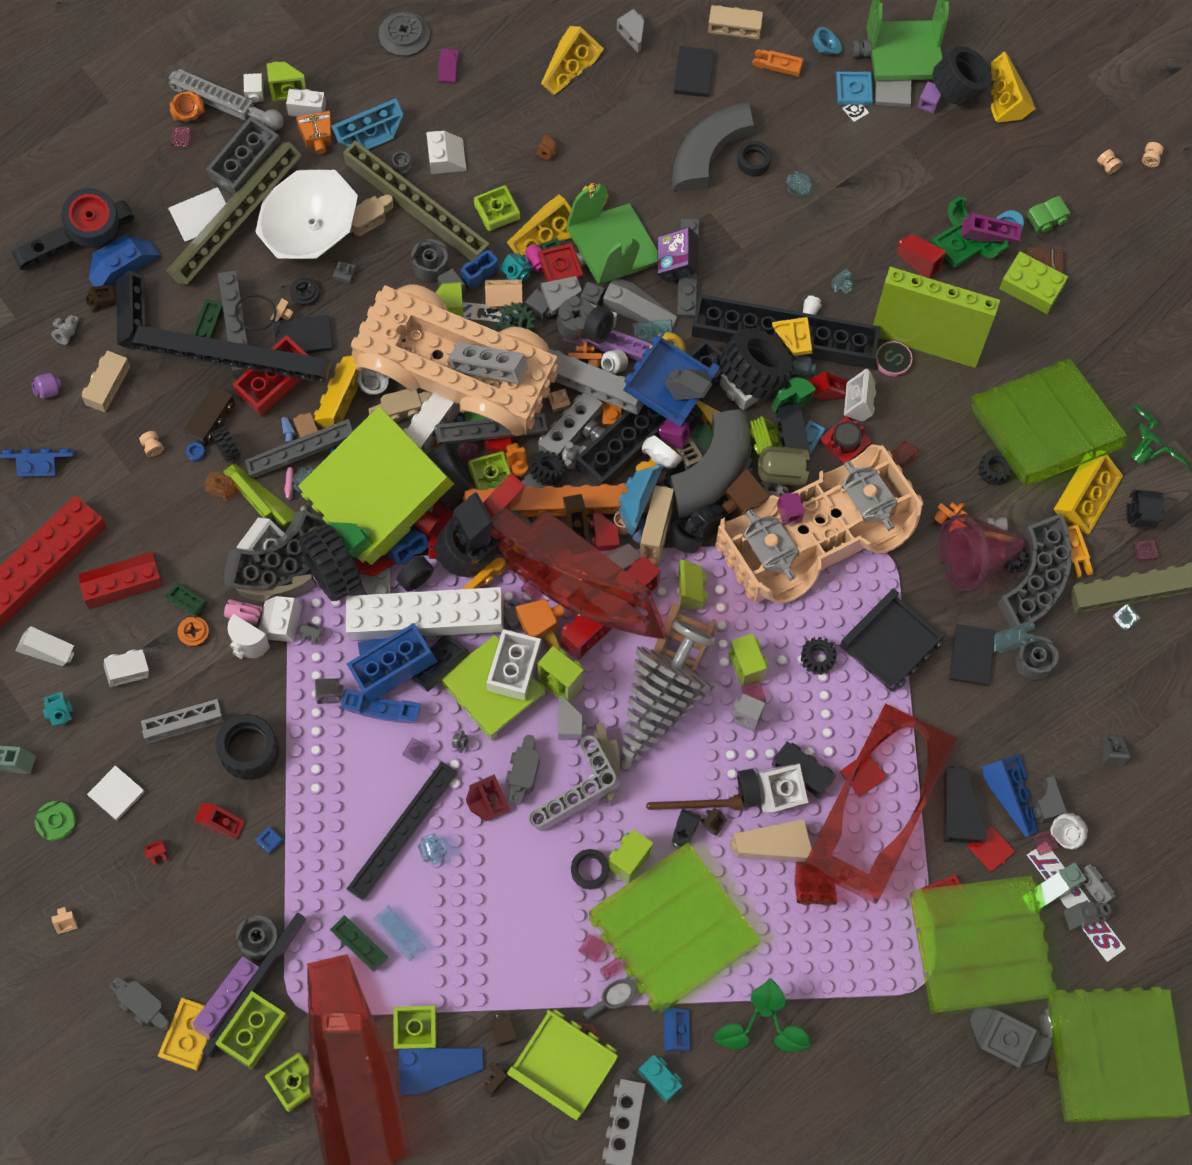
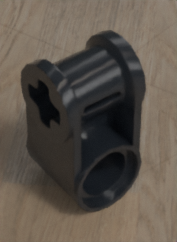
(685, 826)

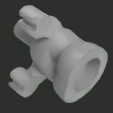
(65, 330)
(569, 454)

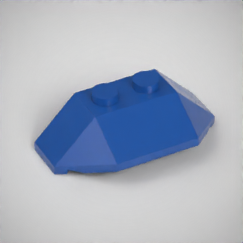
(119, 257)

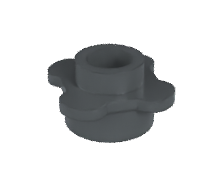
(460, 741)

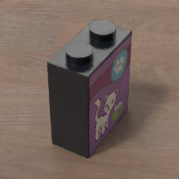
(677, 254)

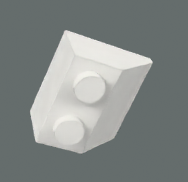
(445, 152)
(860, 396)
(260, 535)
(280, 618)
(781, 788)

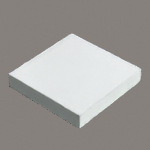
(116, 793)

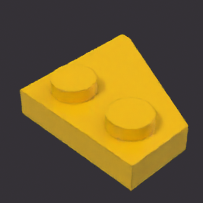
(795, 335)

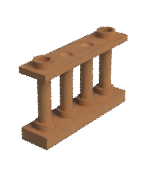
(674, 613)

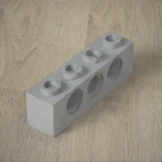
(488, 362)
(585, 403)
(633, 1091)

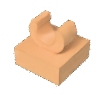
(282, 312)
(559, 400)
(64, 921)

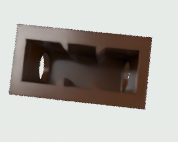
(744, 494)

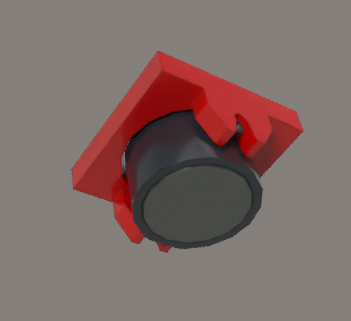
(846, 439)

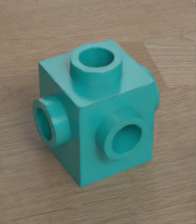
(516, 267)
(57, 709)

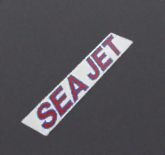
(1098, 933)

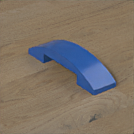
(380, 708)

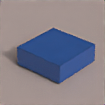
(269, 840)

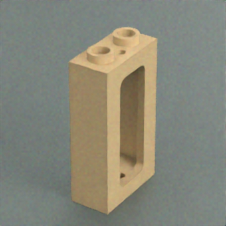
(657, 524)

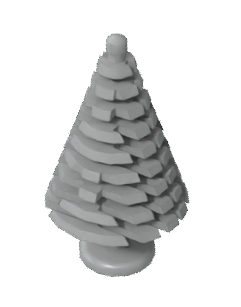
(663, 691)

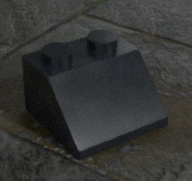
(472, 523)

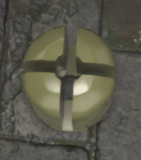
(783, 465)

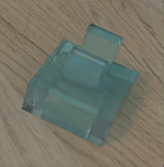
(842, 282)

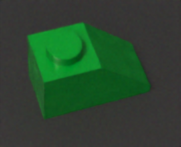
(354, 537)

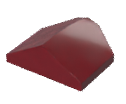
(486, 798)

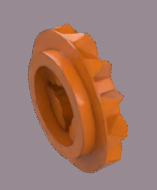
(186, 626)

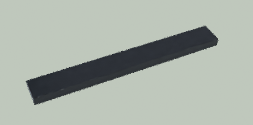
(402, 831)
(258, 978)

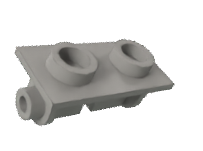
(1100, 891)

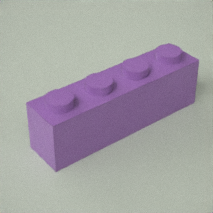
(224, 998)

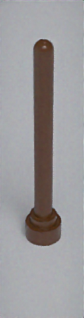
(733, 802)

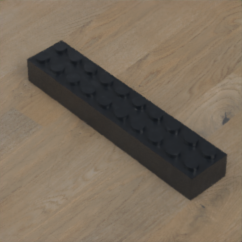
(830, 337)
(623, 440)

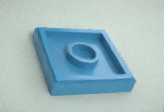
(854, 88)

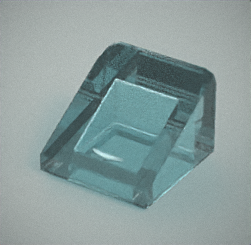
(1127, 617)

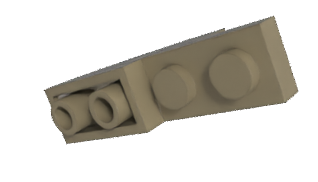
(612, 751)

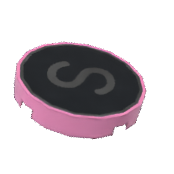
(893, 358)

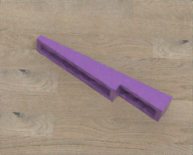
(629, 345)

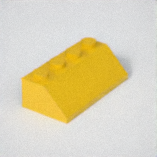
(339, 394)
(1089, 493)

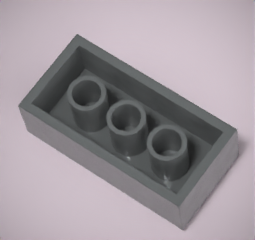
(243, 155)

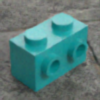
(660, 1079)

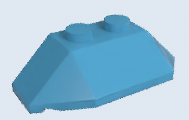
(370, 126)
(637, 496)

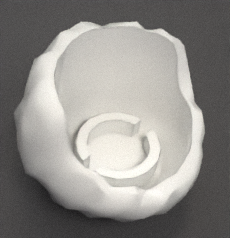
(1069, 830)

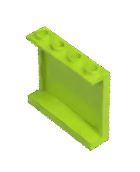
(469, 688)
(564, 1064)

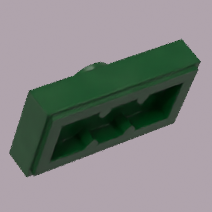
(186, 600)

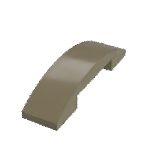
(300, 585)

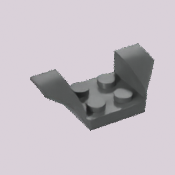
(1008, 1037)

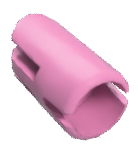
(247, 612)

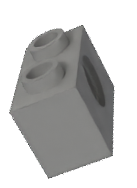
(747, 712)

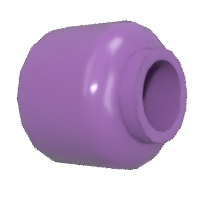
(46, 385)

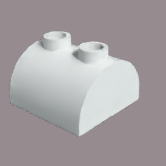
(246, 639)

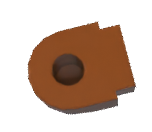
(547, 147)

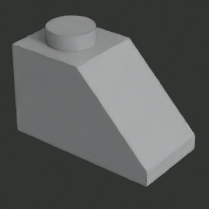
(631, 28)
(569, 722)

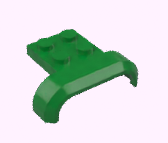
(961, 249)

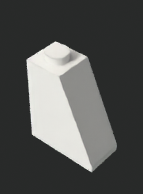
(45, 647)

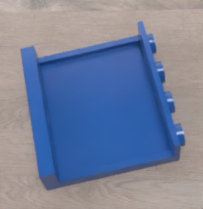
(651, 373)

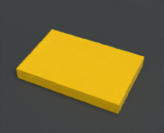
(182, 1042)

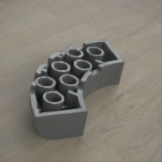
(705, 142)
(719, 466)
(274, 564)
(1046, 574)

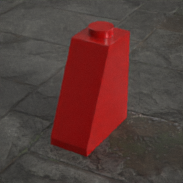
(921, 255)
(505, 495)

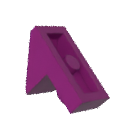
(448, 66)

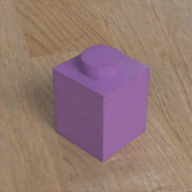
(929, 98)

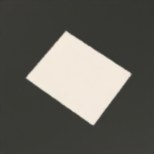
(195, 213)

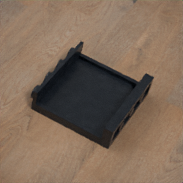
(892, 641)

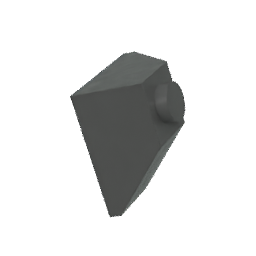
(688, 384)

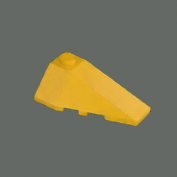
(572, 56)
(1009, 93)
(544, 226)

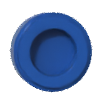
(195, 452)

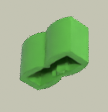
(1048, 214)

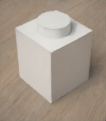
(254, 87)

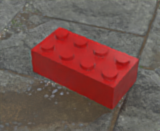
(265, 389)

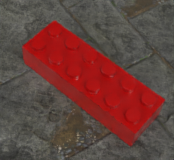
(584, 634)

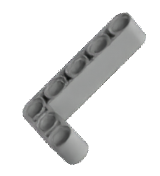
(581, 790)

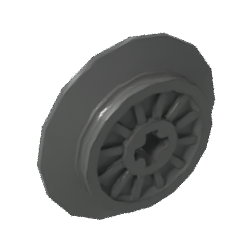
(401, 43)

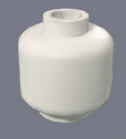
(614, 361)

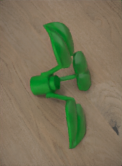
(1144, 449)
(767, 1001)

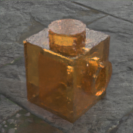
(218, 486)

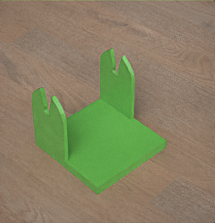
(906, 47)
(609, 240)

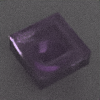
(416, 751)

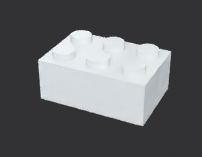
(513, 664)

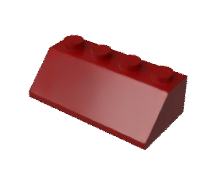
(120, 580)

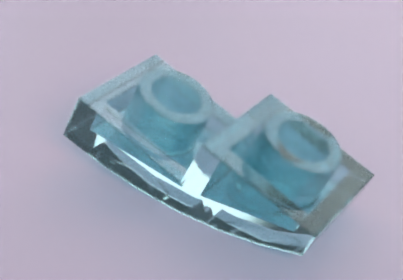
(649, 329)

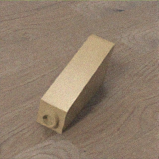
(776, 843)

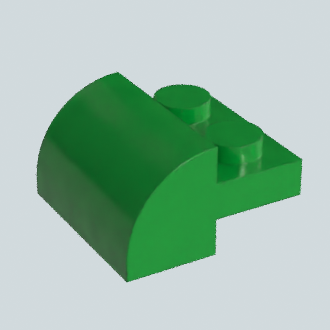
(796, 391)

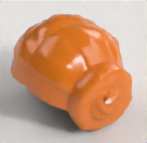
(186, 106)

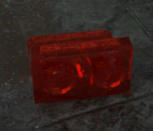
(813, 888)

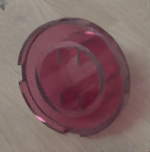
(975, 550)

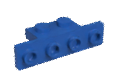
(36, 463)

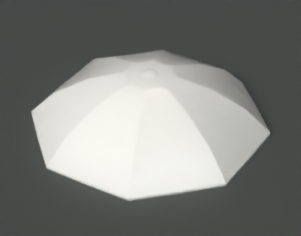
(306, 214)

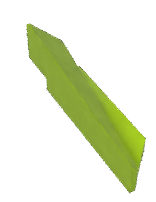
(260, 498)

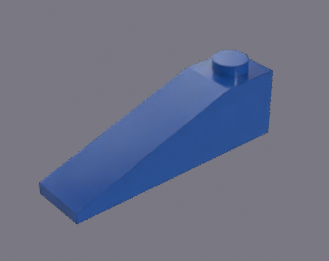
(1008, 785)
(434, 1067)

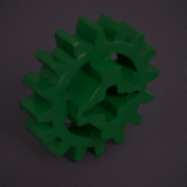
(509, 312)

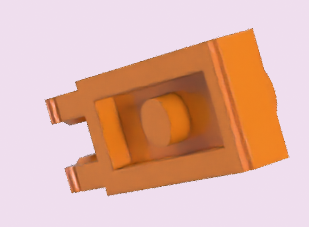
(778, 62)

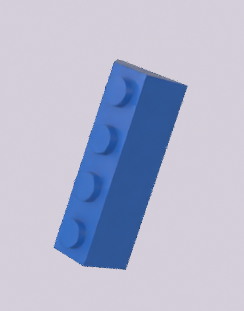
(391, 662)

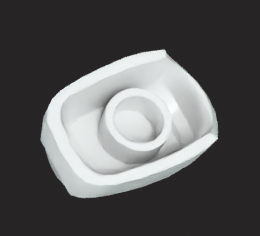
(661, 453)

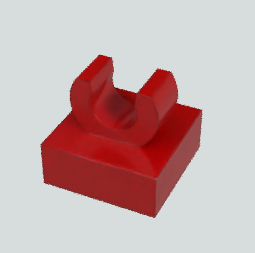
(154, 850)

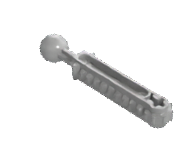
(224, 99)

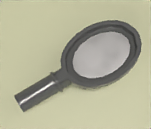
(613, 997)

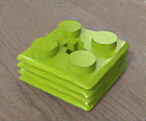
(503, 200)
(765, 434)
(490, 463)
(280, 1077)

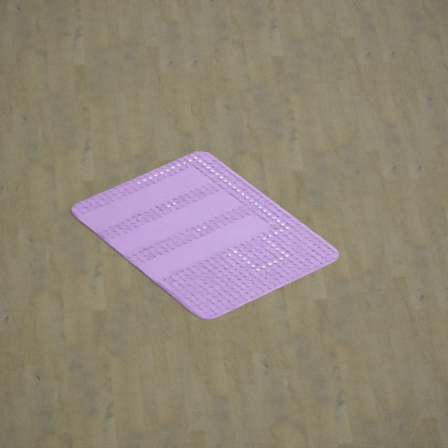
(503, 904)

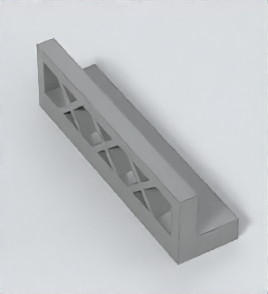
(183, 725)

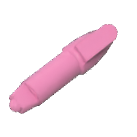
(288, 485)

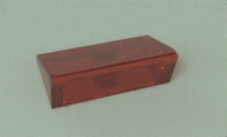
(904, 454)

